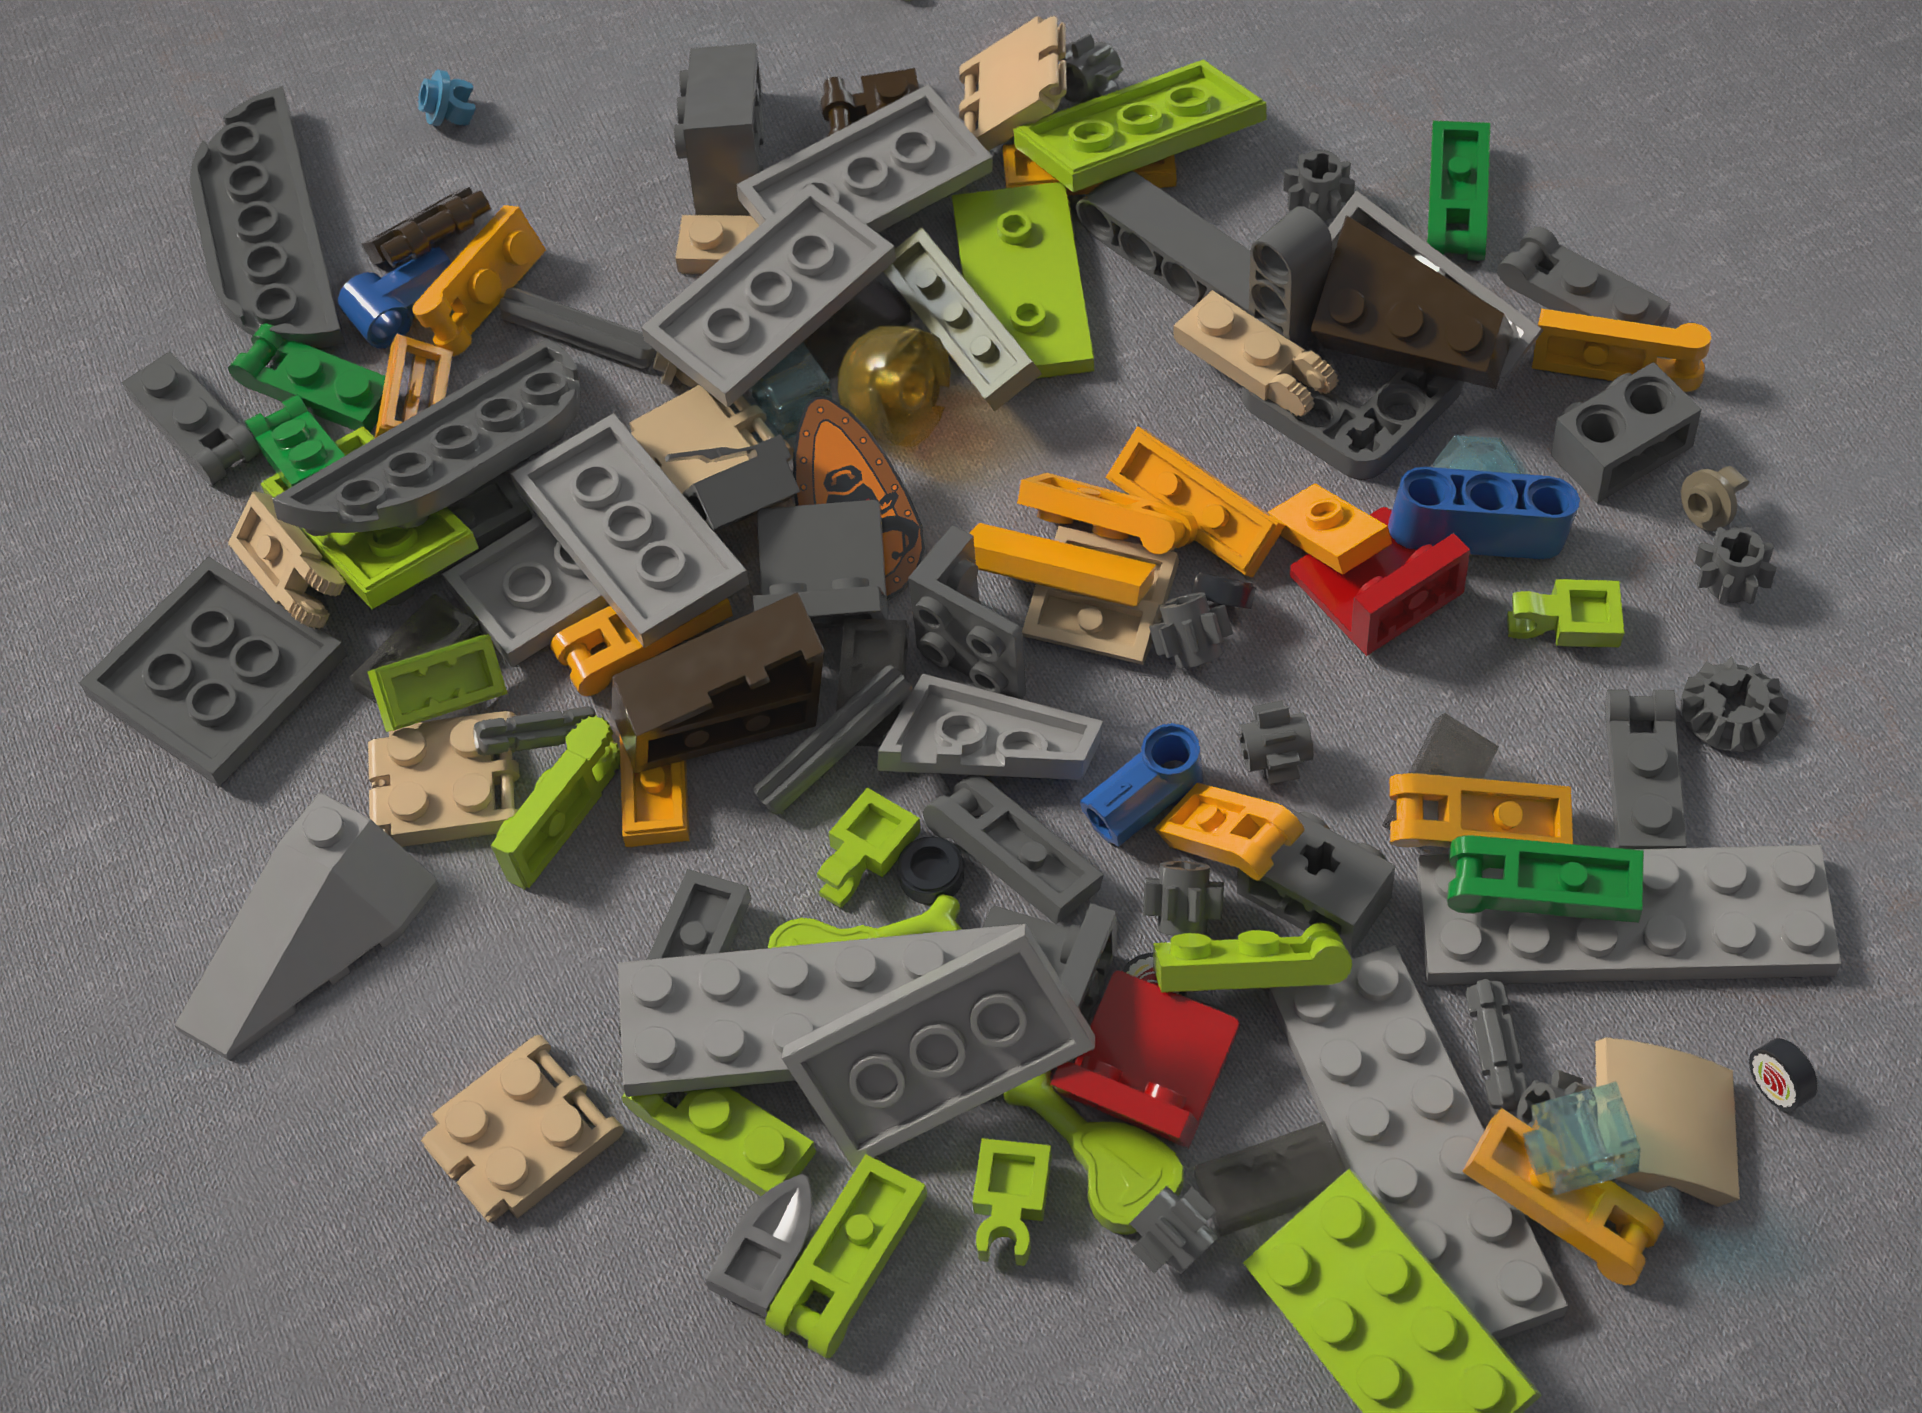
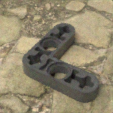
(1356, 426)

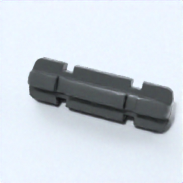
(527, 730)
(1496, 1044)

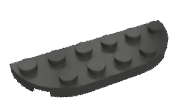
(262, 226)
(442, 449)

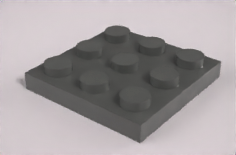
(213, 670)

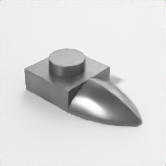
(764, 1246)

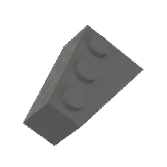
(720, 125)

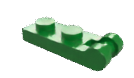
(1459, 187)
(323, 381)
(293, 441)
(1546, 878)

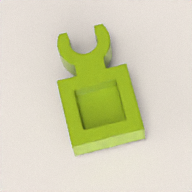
(1010, 1188)

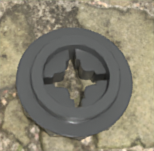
(1750, 724)

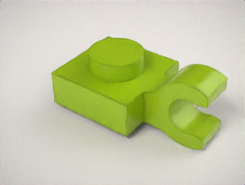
(1578, 610)
(865, 838)

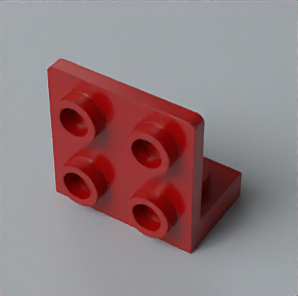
(1386, 590)
(1150, 1059)

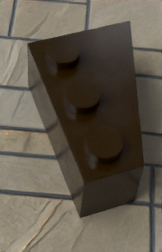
(1406, 313)
(722, 688)

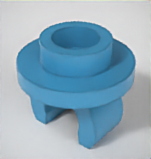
(446, 99)

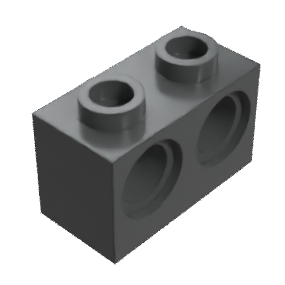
(1625, 431)

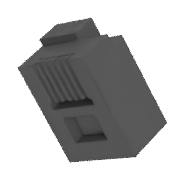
(744, 488)

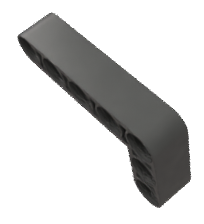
(1272, 281)

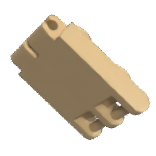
(1016, 81)
(698, 423)
(436, 784)
(518, 1132)

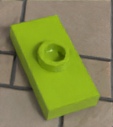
(437, 682)

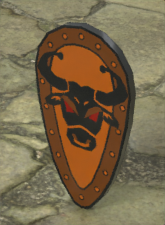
(843, 462)

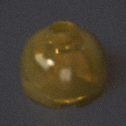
(894, 383)

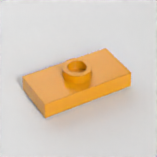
(1331, 528)

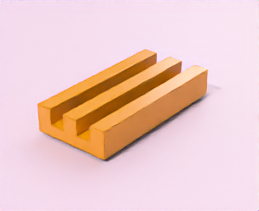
(421, 352)

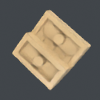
(1096, 623)
(1679, 1115)

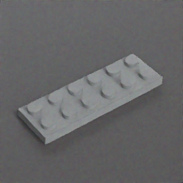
(1700, 919)
(732, 1013)
(1410, 1133)

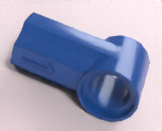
(385, 304)
(1142, 786)

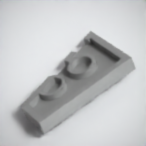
(986, 733)

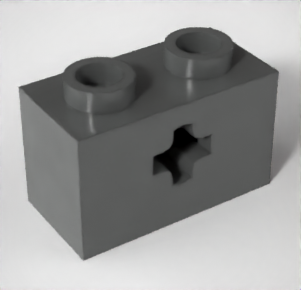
(1324, 882)

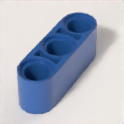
(1485, 510)

